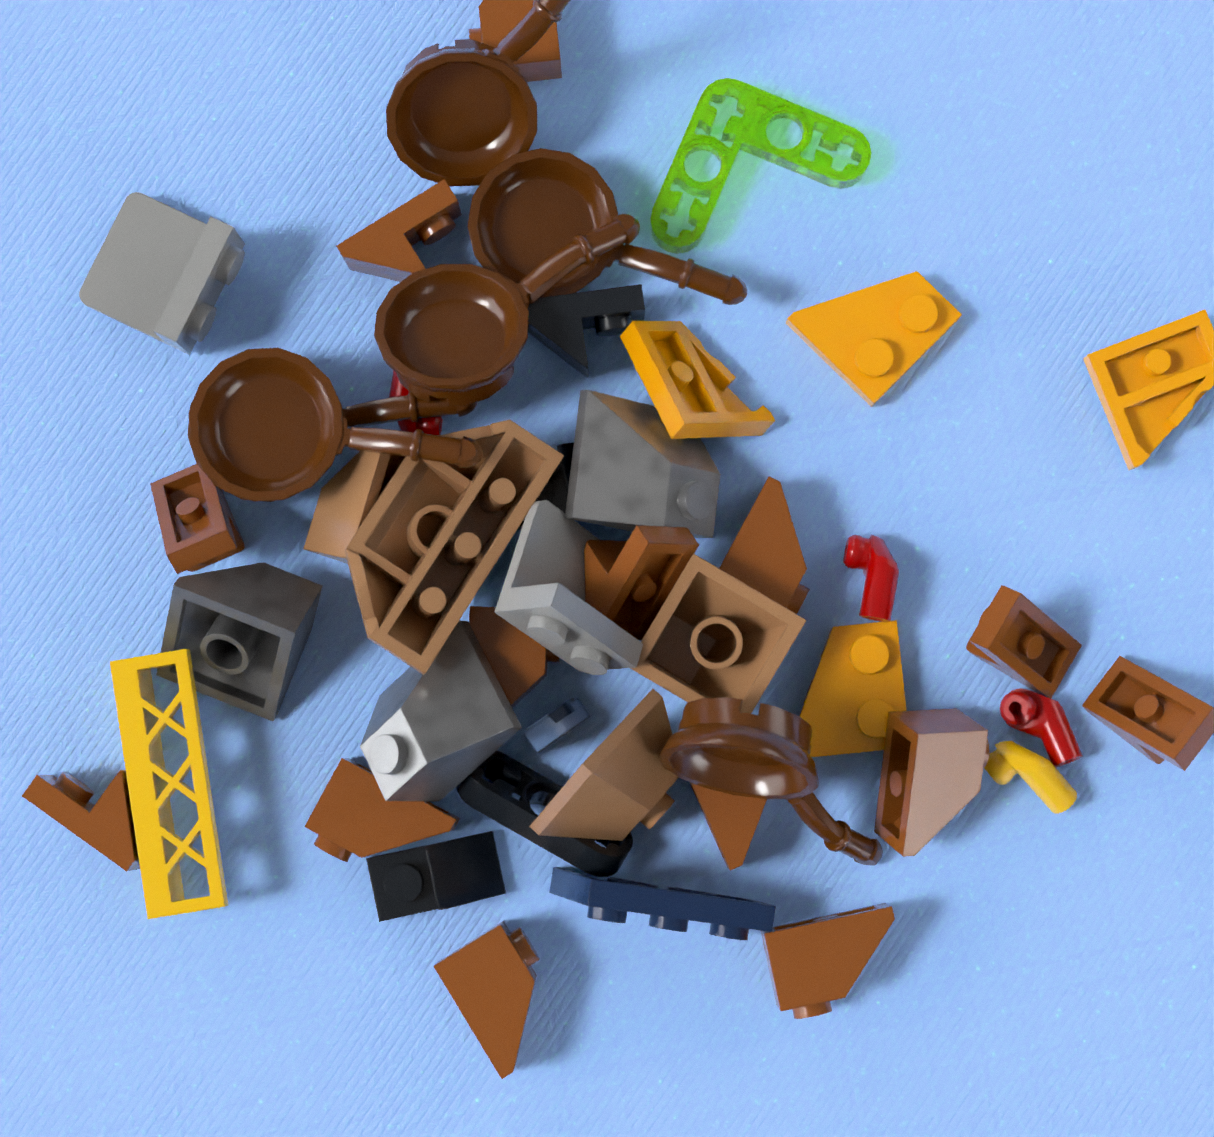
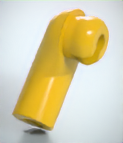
(1035, 771)

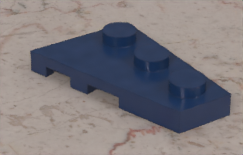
(668, 908)

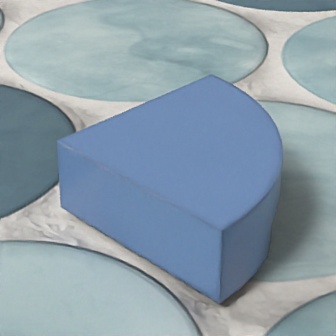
(556, 724)

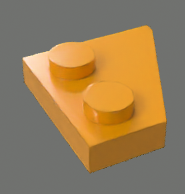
(876, 331)
(1153, 382)
(689, 383)
(855, 689)

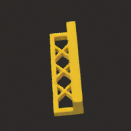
(152, 785)

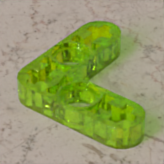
(749, 135)

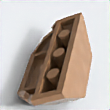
(440, 537)

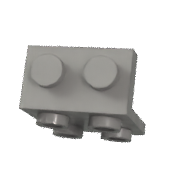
(163, 271)
(547, 596)

